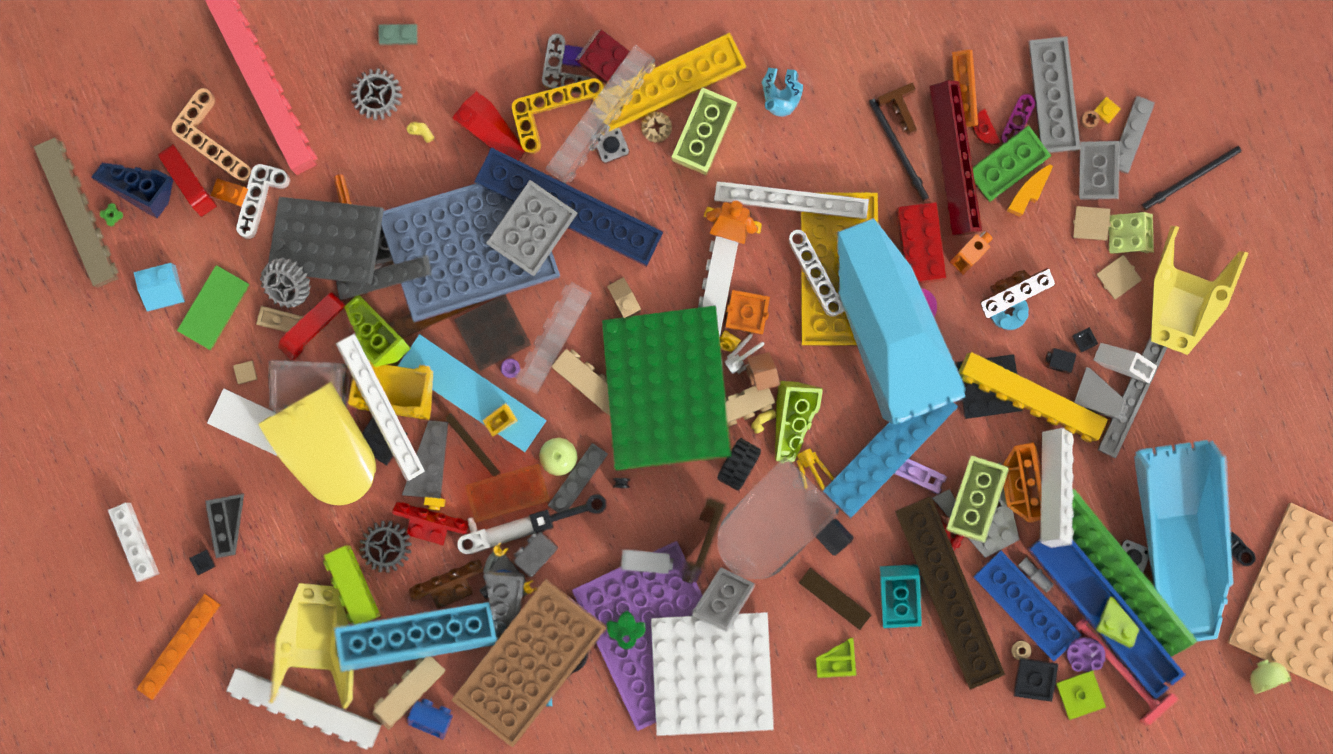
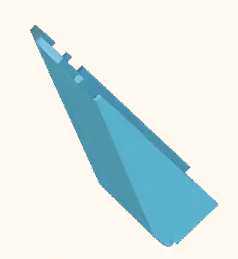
(893, 326)
(1188, 530)

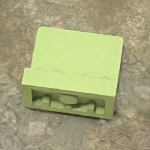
(1131, 233)

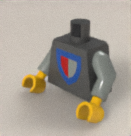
(500, 562)

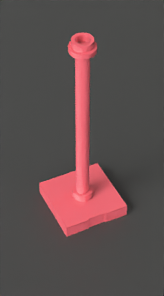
(1156, 707)

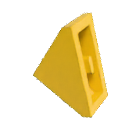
(500, 420)

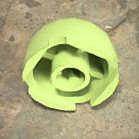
(558, 456)
(1268, 676)

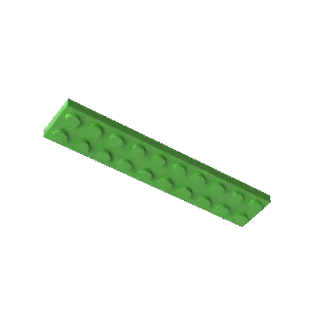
(1128, 579)

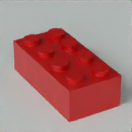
(922, 241)

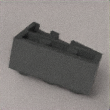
(224, 523)

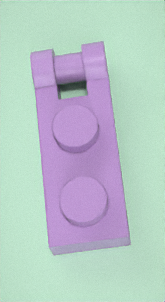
(920, 475)

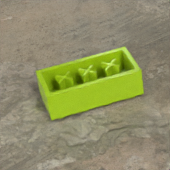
(352, 585)

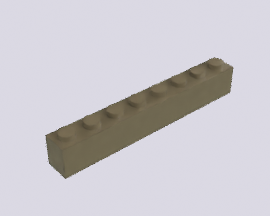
(76, 212)

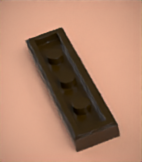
(472, 445)
(835, 598)

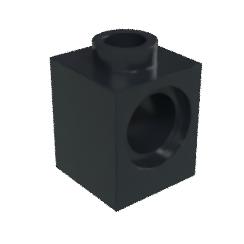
(1060, 360)

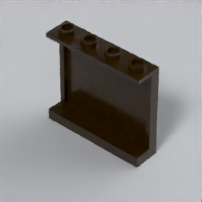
(712, 514)

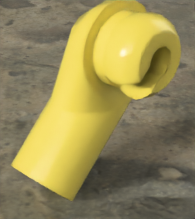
(420, 129)
(762, 418)

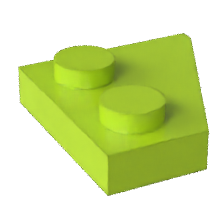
(1117, 624)
(837, 661)

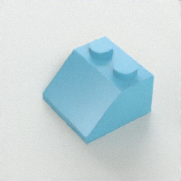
(159, 286)

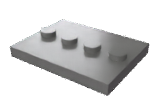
(531, 228)

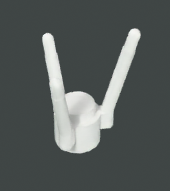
(735, 362)

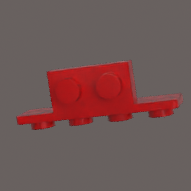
(429, 524)

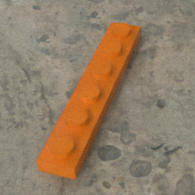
(178, 646)

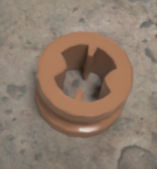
(1084, 117)

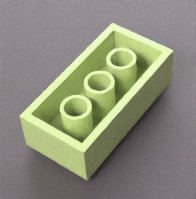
(704, 131)
(977, 499)

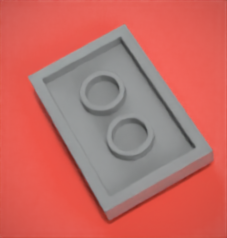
(1099, 170)
(723, 599)

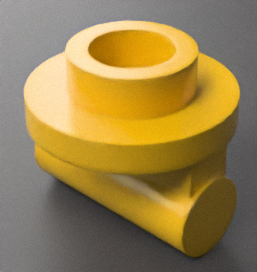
(728, 341)

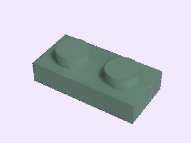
(398, 34)

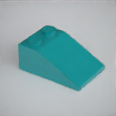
(900, 596)

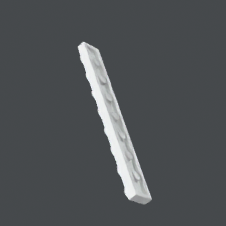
(792, 200)
(380, 407)

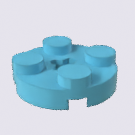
(1013, 322)

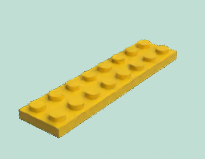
(681, 78)

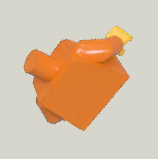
(732, 221)

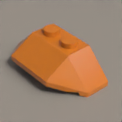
(1024, 482)

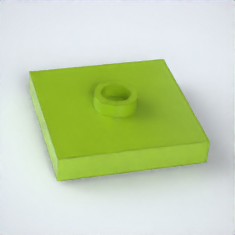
(1080, 695)

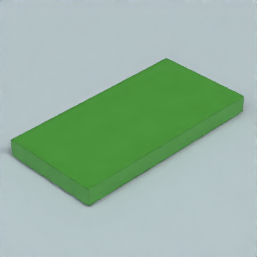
(1009, 163)
(213, 307)

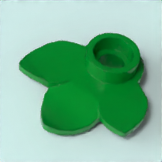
(626, 627)

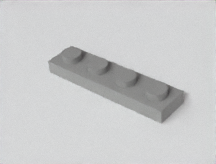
(1133, 132)

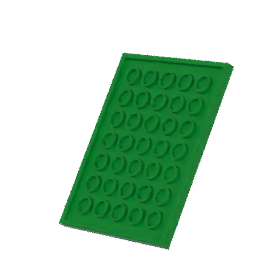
(666, 388)

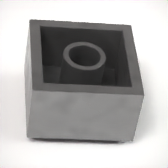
(535, 554)

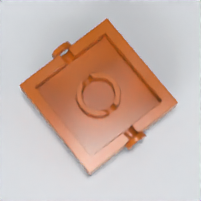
(747, 312)

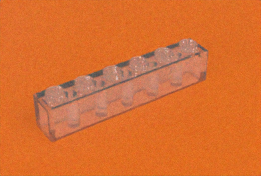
(553, 338)

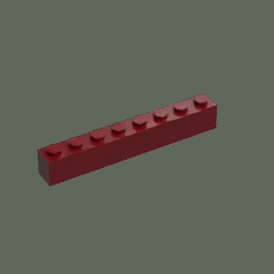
(955, 158)

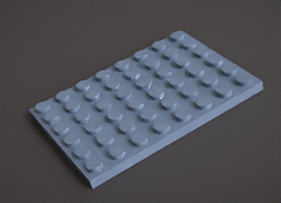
(454, 237)

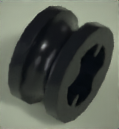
(621, 483)

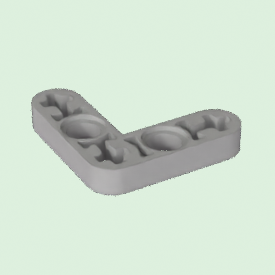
(556, 71)

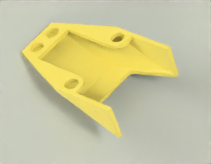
(1186, 303)
(309, 638)

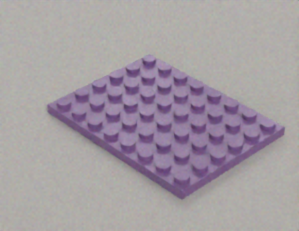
(645, 597)

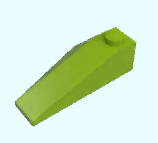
(374, 335)
(794, 415)

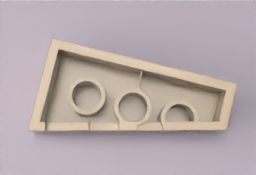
(747, 403)
(406, 694)

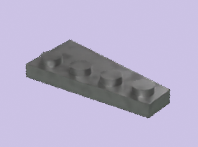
(432, 458)
(504, 597)

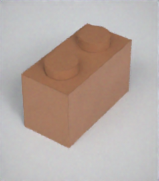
(762, 371)

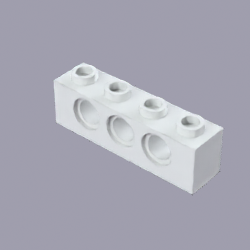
(133, 542)

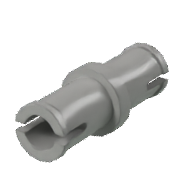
(1036, 575)

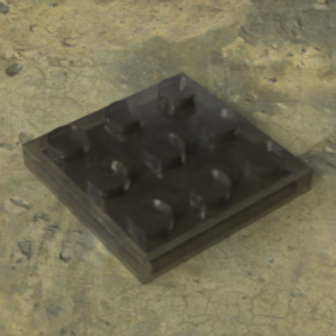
(492, 332)

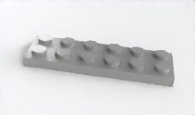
(1054, 94)

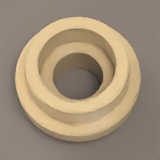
(1017, 645)

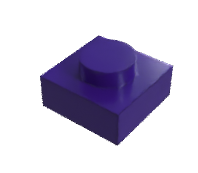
(570, 55)

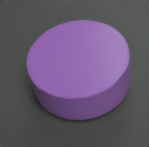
(510, 368)

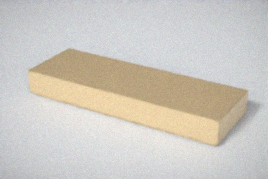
(277, 319)

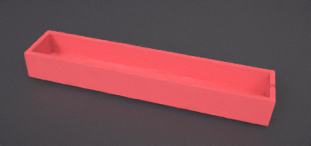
(262, 84)

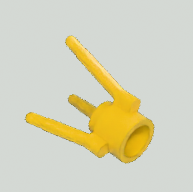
(807, 459)

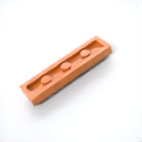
(964, 73)

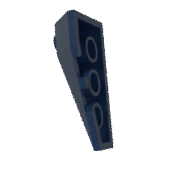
(141, 188)

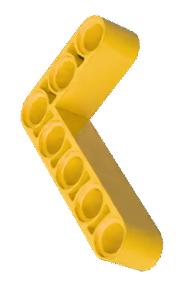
(549, 104)

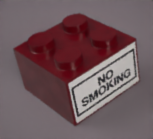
(602, 56)

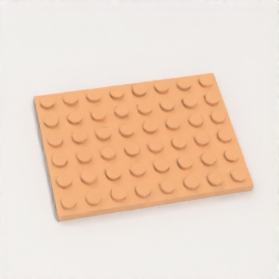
(1292, 600)

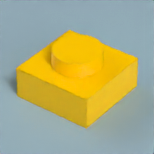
(1107, 110)
(434, 503)

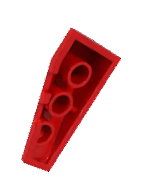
(486, 124)

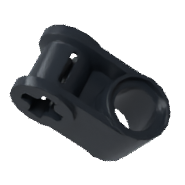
(1237, 548)

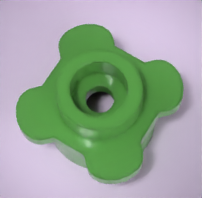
(116, 214)

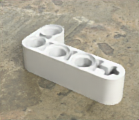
(258, 202)

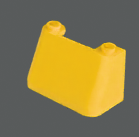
(405, 388)

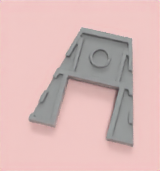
(1002, 529)

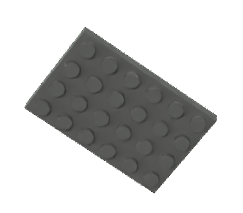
(328, 238)

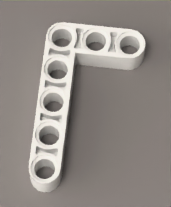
(815, 283)

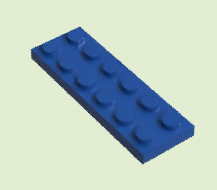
(1027, 605)

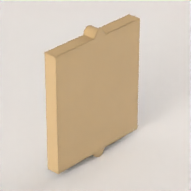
(1091, 223)
(1118, 277)

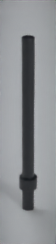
(916, 181)
(1160, 197)

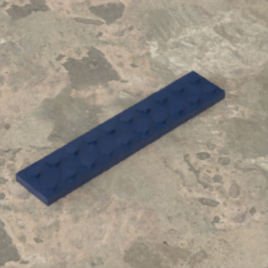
(594, 218)

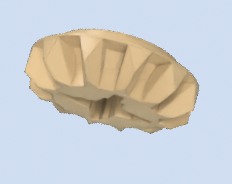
(651, 134)

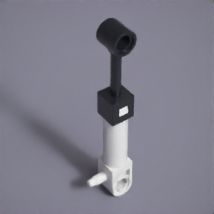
(522, 527)

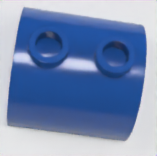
(430, 719)

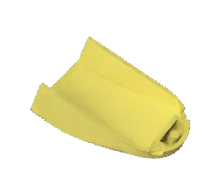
(323, 447)

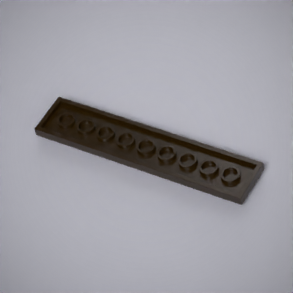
(950, 592)

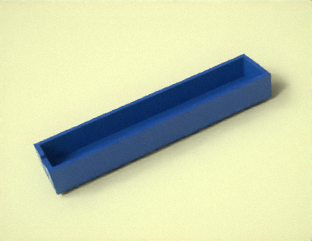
(1089, 593)

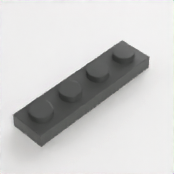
(578, 479)

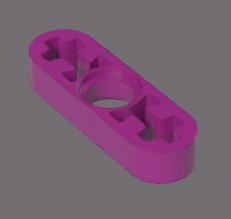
(1019, 105)

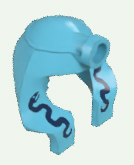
(782, 101)

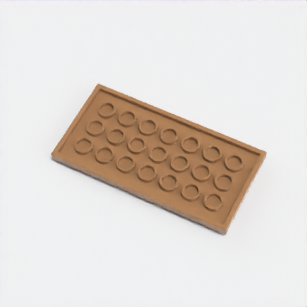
(529, 663)

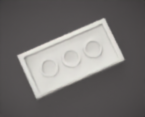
(241, 419)

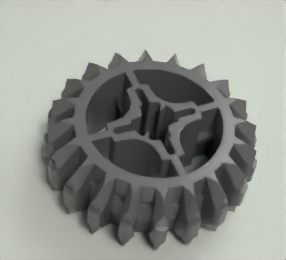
(383, 555)

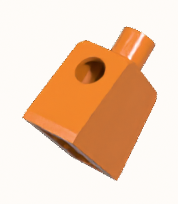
(971, 252)

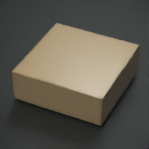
(245, 372)

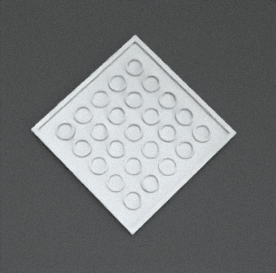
(712, 676)

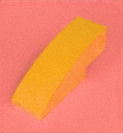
(1029, 191)

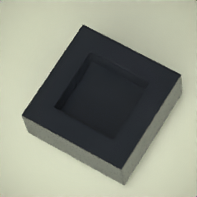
(1084, 339)
(202, 562)

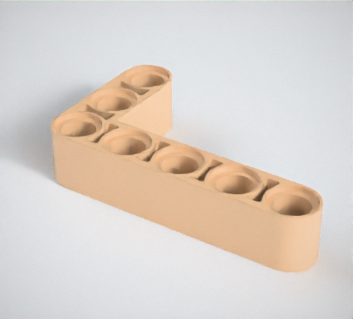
(206, 143)

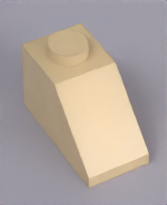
(624, 298)

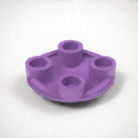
(1086, 654)

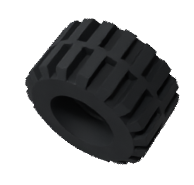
(739, 465)

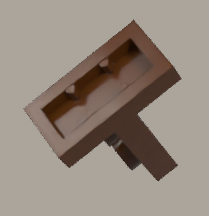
(899, 106)

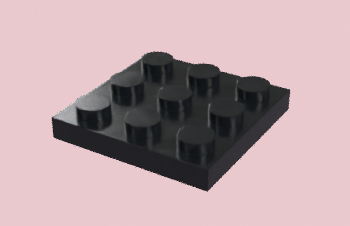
(982, 403)

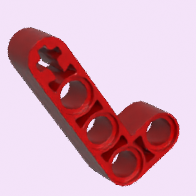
(186, 180)
(310, 325)

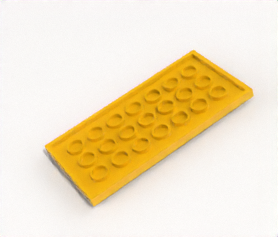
(821, 231)

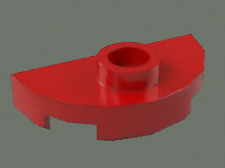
(985, 130)

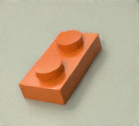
(229, 192)

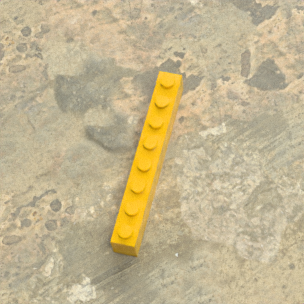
(1032, 397)

